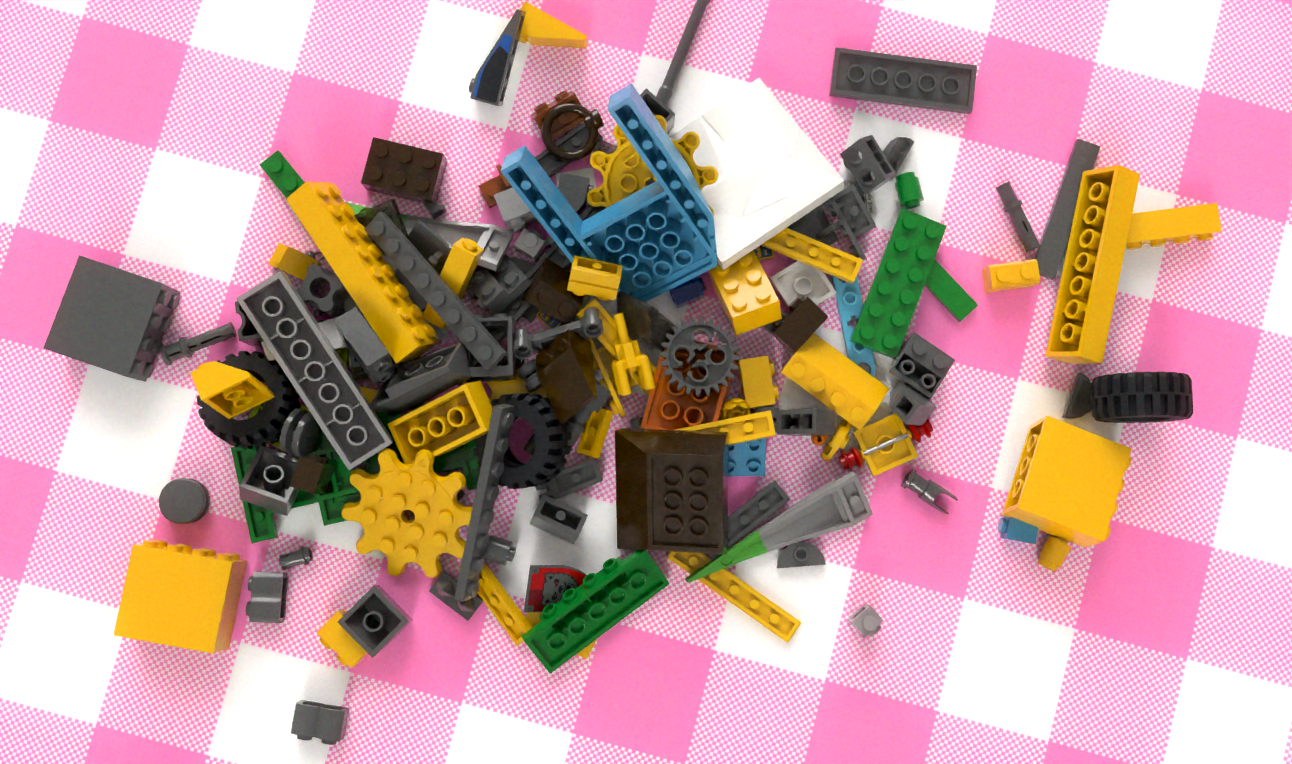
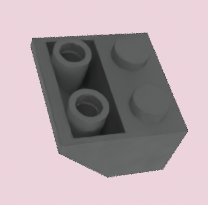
(921, 365)

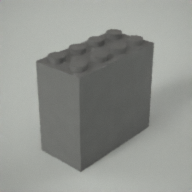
(112, 319)

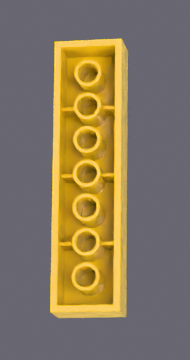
(1092, 265)
(363, 270)

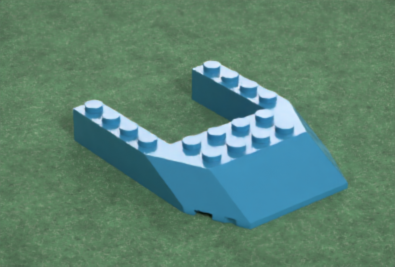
(656, 233)

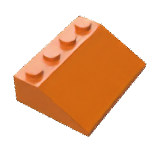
(675, 409)

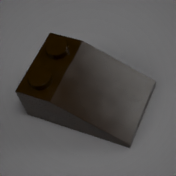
(567, 374)

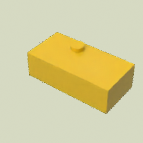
(443, 422)

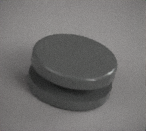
(299, 433)
(184, 501)

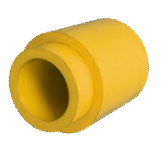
(1054, 553)

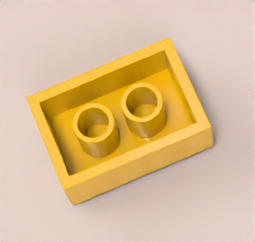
(746, 294)

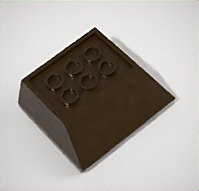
(672, 490)

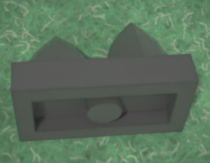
(445, 591)

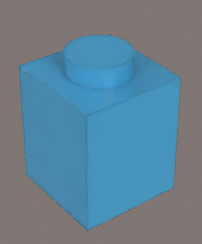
(1017, 530)

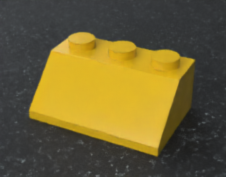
(229, 388)

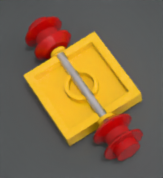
(884, 445)

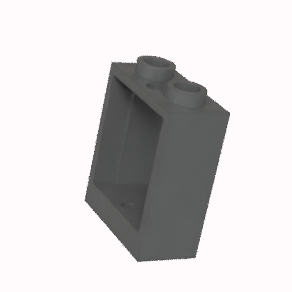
(365, 346)
(498, 373)

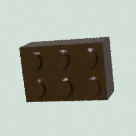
(404, 171)

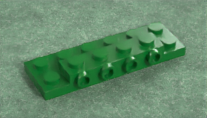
(594, 608)

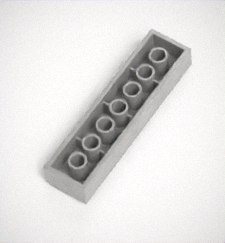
(315, 369)

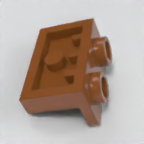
(563, 122)

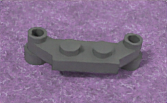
(588, 326)

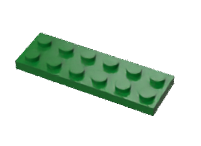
(898, 283)

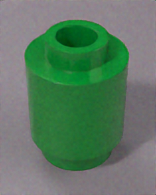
(908, 190)

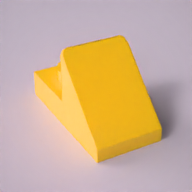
(291, 261)

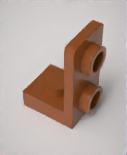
(493, 187)

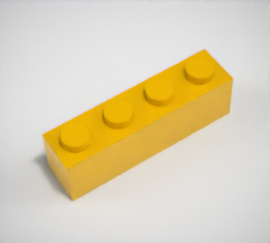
(1173, 225)

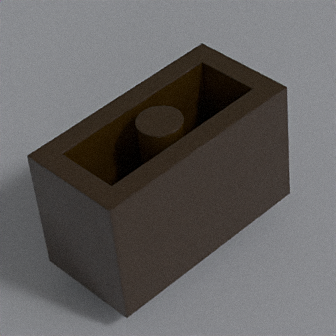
(798, 323)
(312, 474)

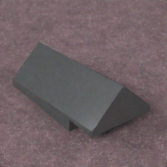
(422, 379)

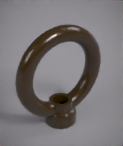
(592, 120)

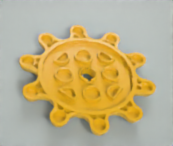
(627, 173)
(414, 489)

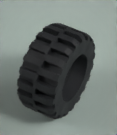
(1142, 397)
(270, 420)
(549, 448)

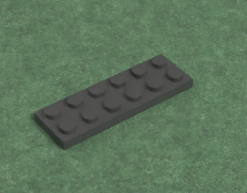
(903, 80)

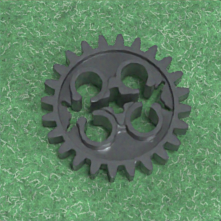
(715, 372)

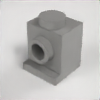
(531, 244)
(866, 621)

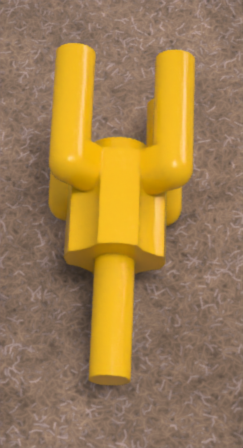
(629, 360)

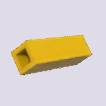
(457, 273)

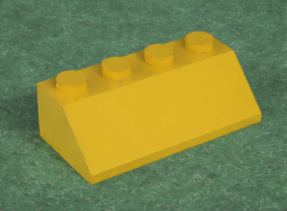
(835, 381)

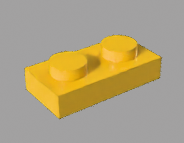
(595, 433)

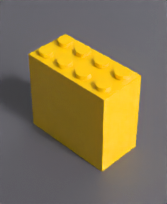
(1067, 482)
(180, 596)

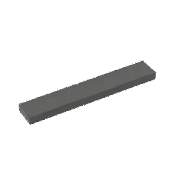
(1061, 216)

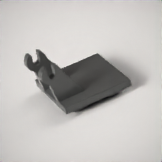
(817, 225)

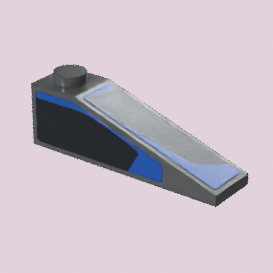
(494, 74)

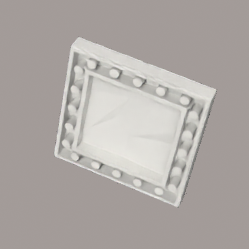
(764, 168)

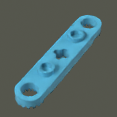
(850, 305)

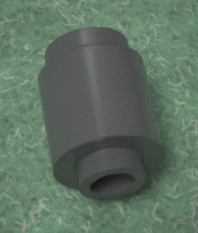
(499, 550)

